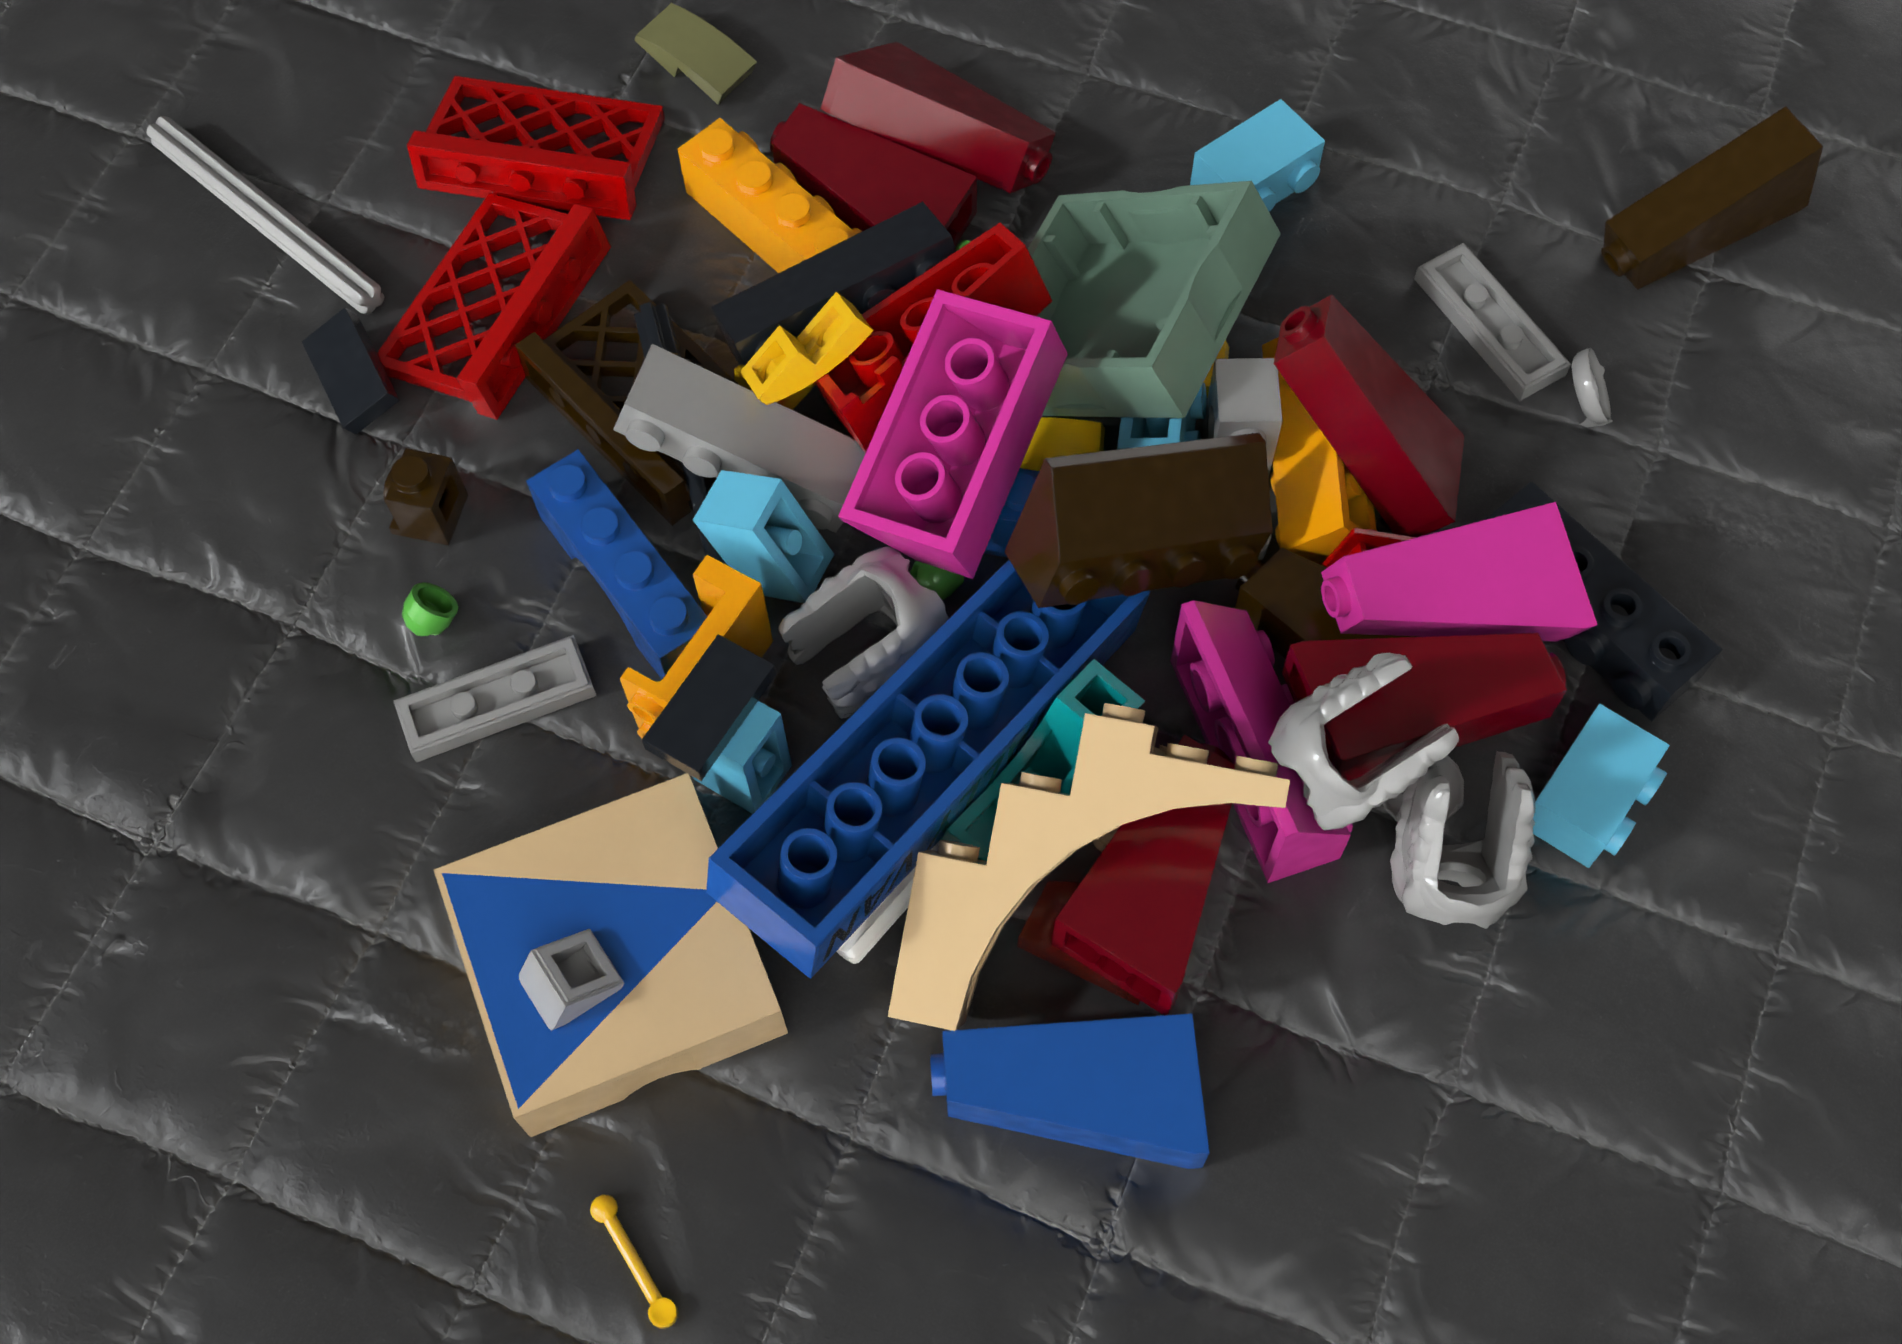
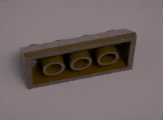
(1143, 519)

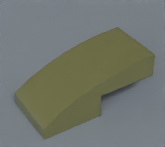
(697, 49)

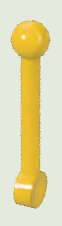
(662, 1310)

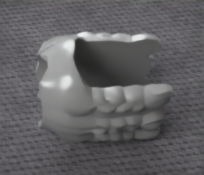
(870, 585)
(1301, 746)
(1486, 869)

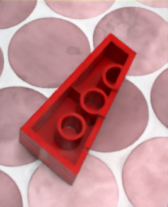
(988, 269)

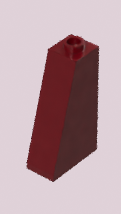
(938, 115)
(869, 175)
(1373, 417)
(1460, 681)
(1146, 897)

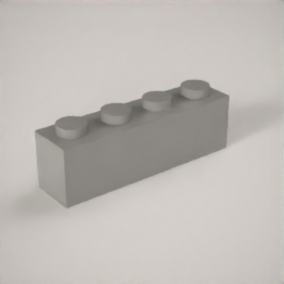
(727, 428)

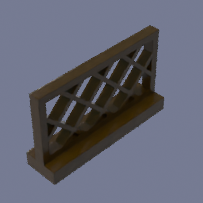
(594, 413)

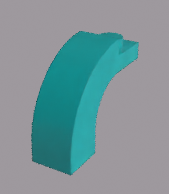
(1049, 750)

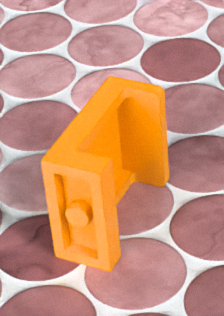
(733, 610)

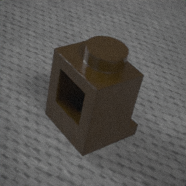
(414, 493)

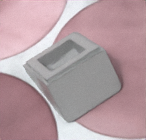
(568, 978)

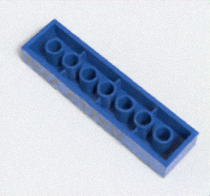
(907, 766)

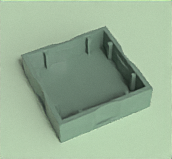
(1147, 292)

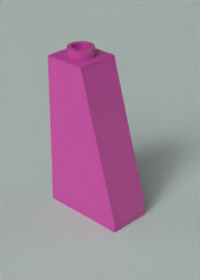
(1465, 581)

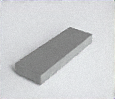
(1492, 321)
(494, 698)

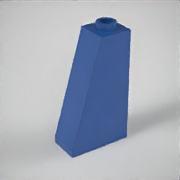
(1083, 1083)

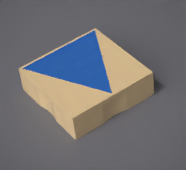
(641, 887)

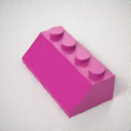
(955, 431)
(1237, 705)

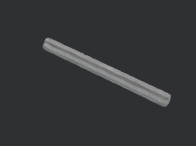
(266, 215)

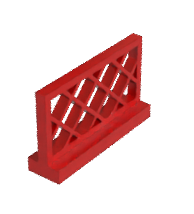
(535, 170)
(536, 305)

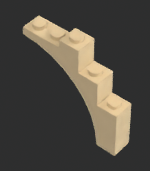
(966, 901)

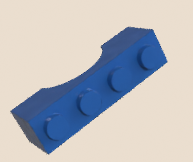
(619, 556)

